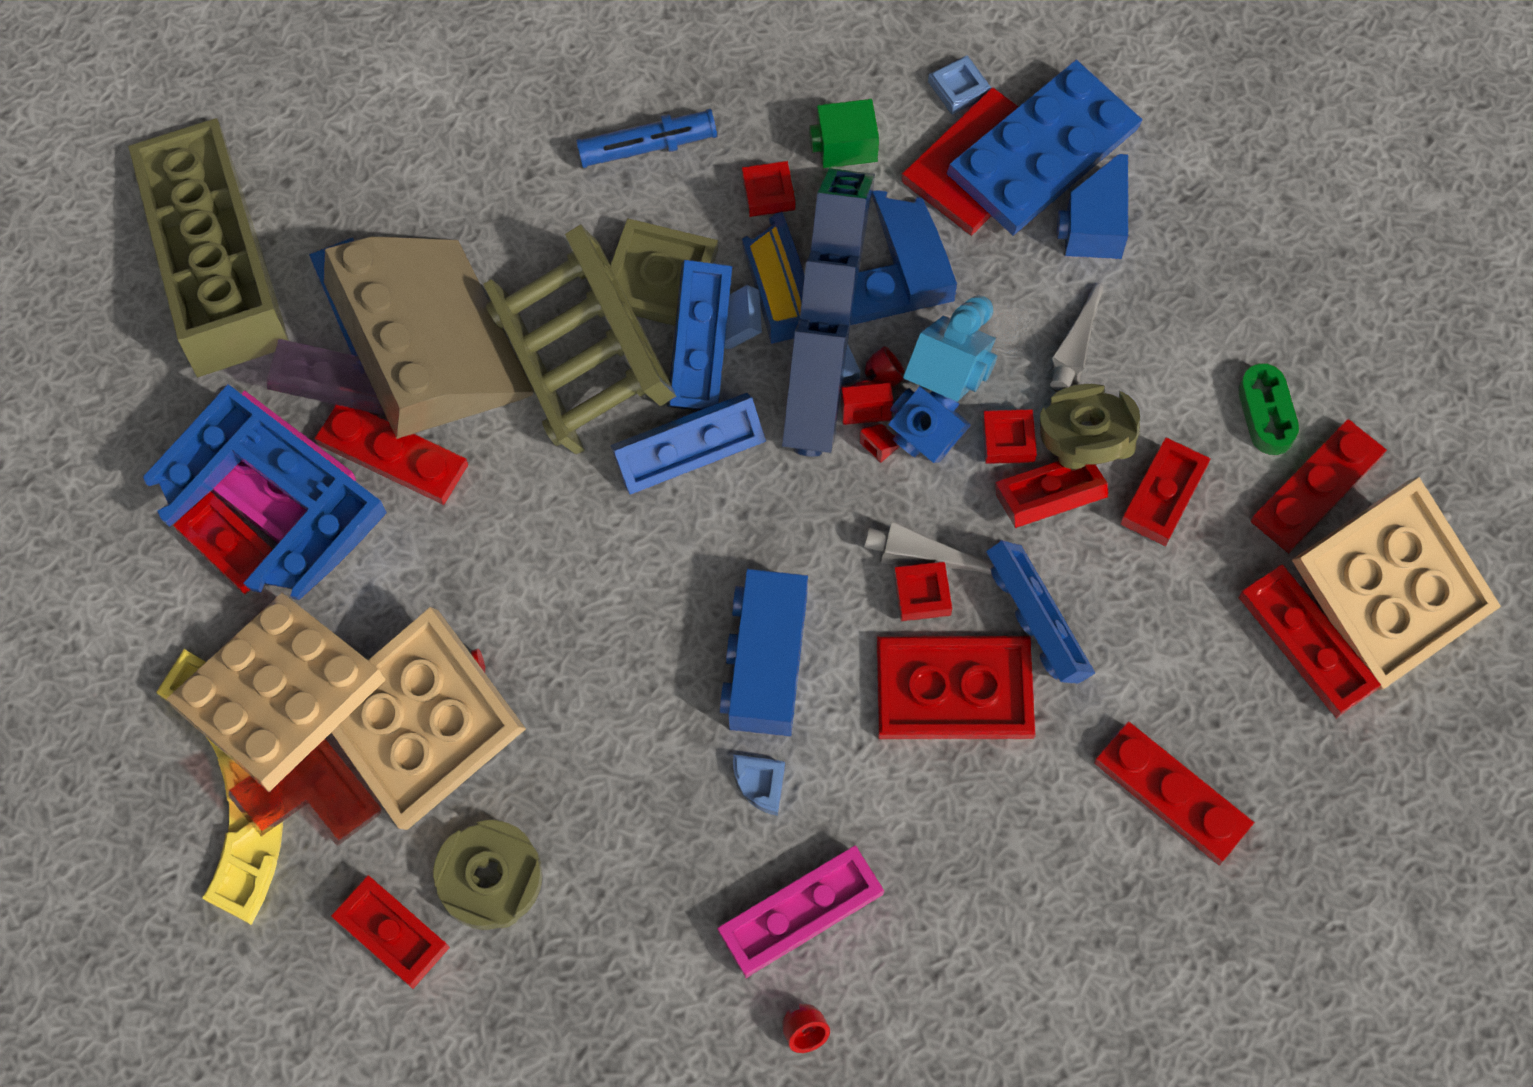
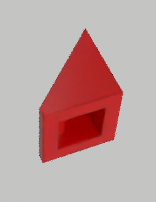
(878, 441)

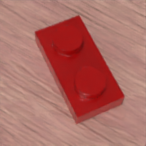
(1049, 491)
(1165, 491)
(223, 540)
(390, 931)

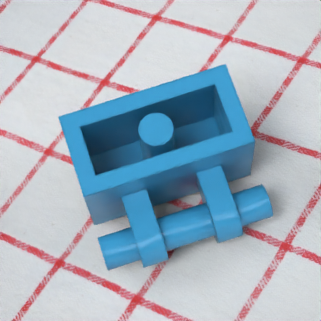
(953, 352)

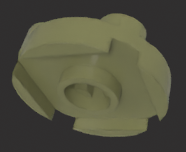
(1111, 437)
(476, 847)

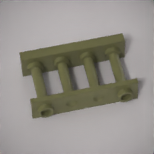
(623, 338)

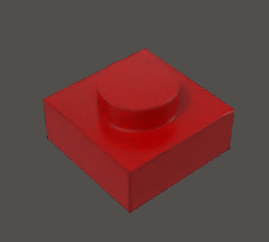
(768, 188)
(866, 402)
(1009, 436)
(923, 591)

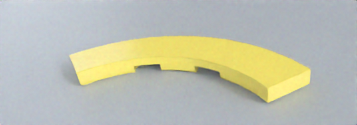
(246, 858)

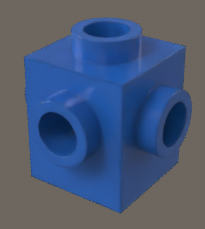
(945, 425)

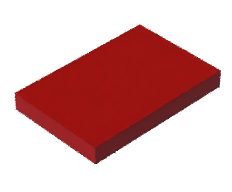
(929, 172)
(955, 687)

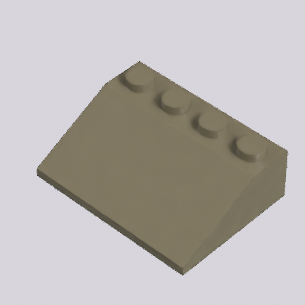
(422, 330)

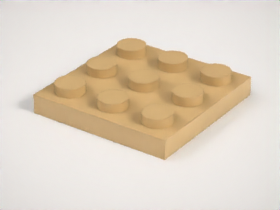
(1397, 582)
(276, 690)
(426, 722)

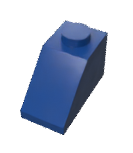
(1098, 214)

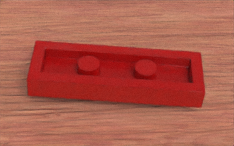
(404, 460)
(1318, 486)
(1309, 641)
(1174, 793)

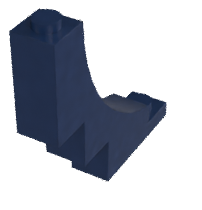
(826, 311)

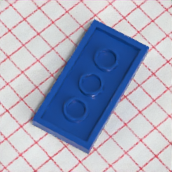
(1044, 147)

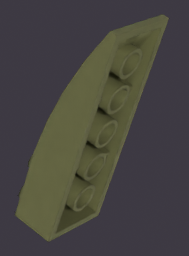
(207, 248)

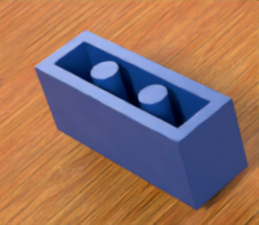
(765, 652)

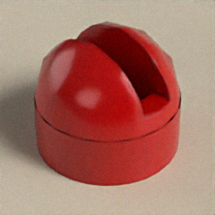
(885, 366)
(815, 1026)

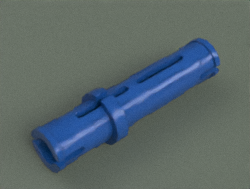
(700, 124)

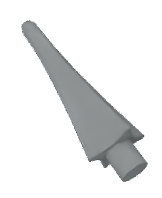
(1071, 355)
(910, 548)

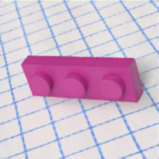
(800, 911)

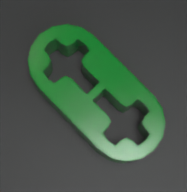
(1278, 405)

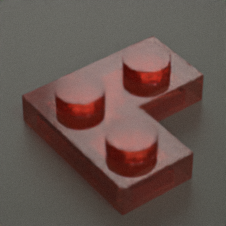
(319, 784)

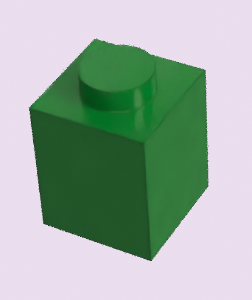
(845, 133)

